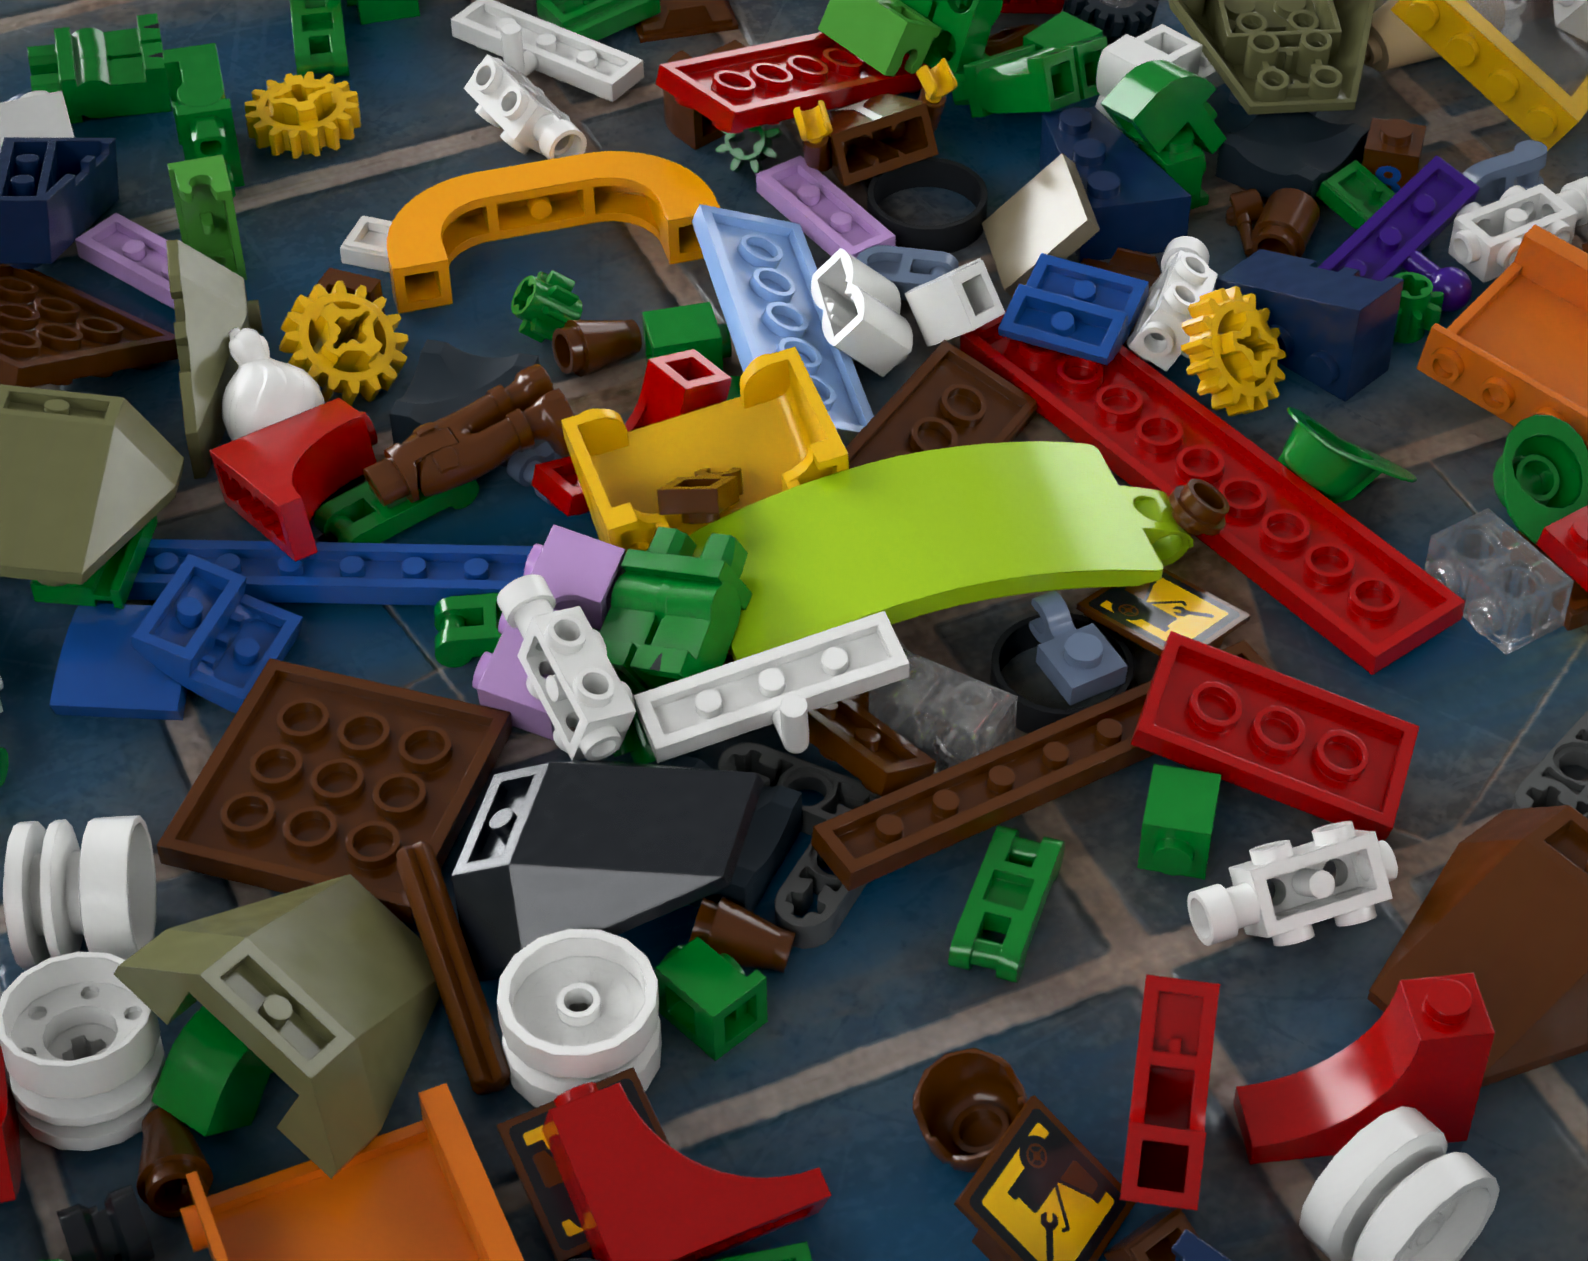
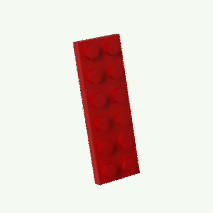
(772, 78)

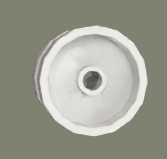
(578, 1013)
(1398, 1195)

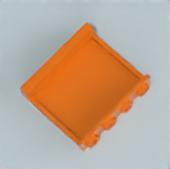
(1523, 338)
(397, 1200)

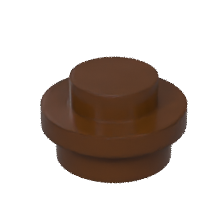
(1199, 508)

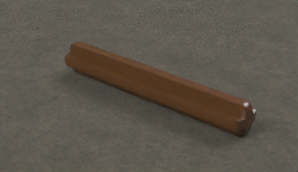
(453, 969)

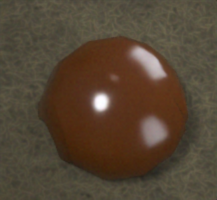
(967, 1106)

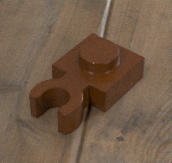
(701, 497)

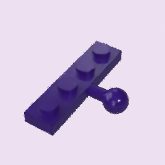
(1408, 224)

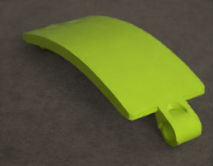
(942, 535)

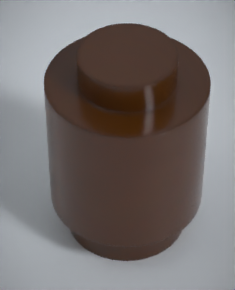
(1286, 222)

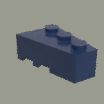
(1127, 190)
(52, 194)
(1329, 321)

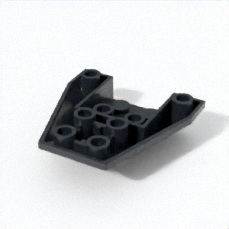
(595, 850)

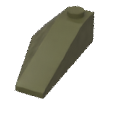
(206, 307)

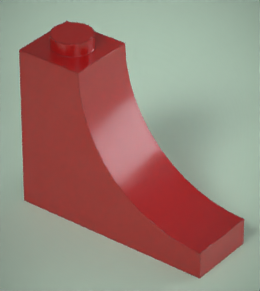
(291, 468)
(1418, 1055)
(650, 1200)

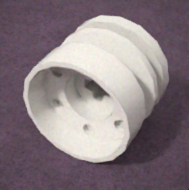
(65, 892)
(79, 1052)

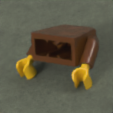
(878, 131)

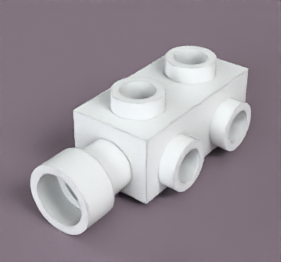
(523, 111)
(1490, 235)
(1182, 281)
(581, 683)
(1302, 887)

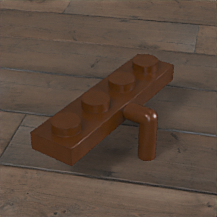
(865, 745)

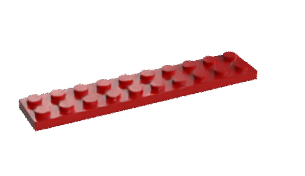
(1277, 526)

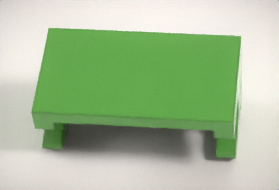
(880, 32)
(207, 210)

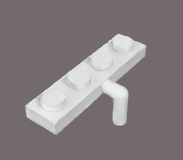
(541, 46)
(772, 688)

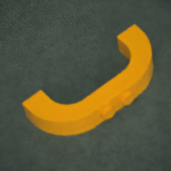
(537, 200)

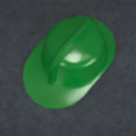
(1331, 463)
(1541, 473)

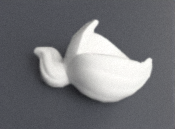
(263, 388)

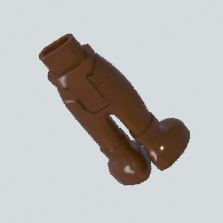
(473, 439)

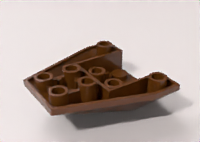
(1518, 920)

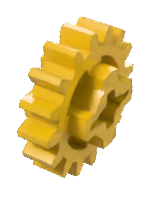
(302, 114)
(333, 318)
(1233, 351)

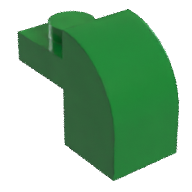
(1161, 99)
(211, 1077)

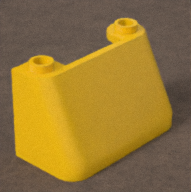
(771, 432)

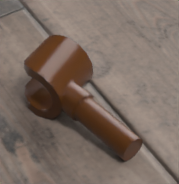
(1244, 210)

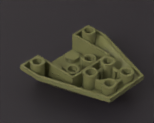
(1283, 51)
(76, 481)
(315, 989)

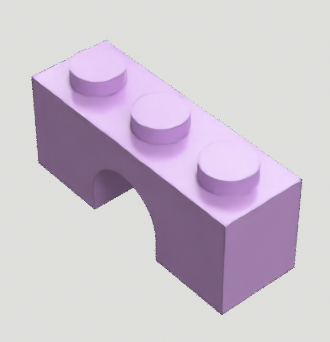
(578, 574)

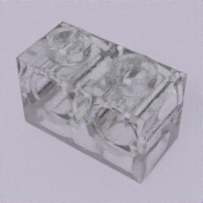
(1506, 582)
(945, 712)

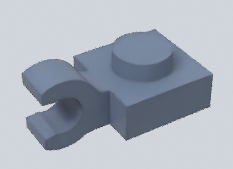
(1073, 659)

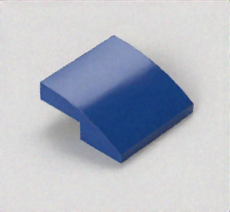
(1075, 309)
(213, 633)
(106, 675)

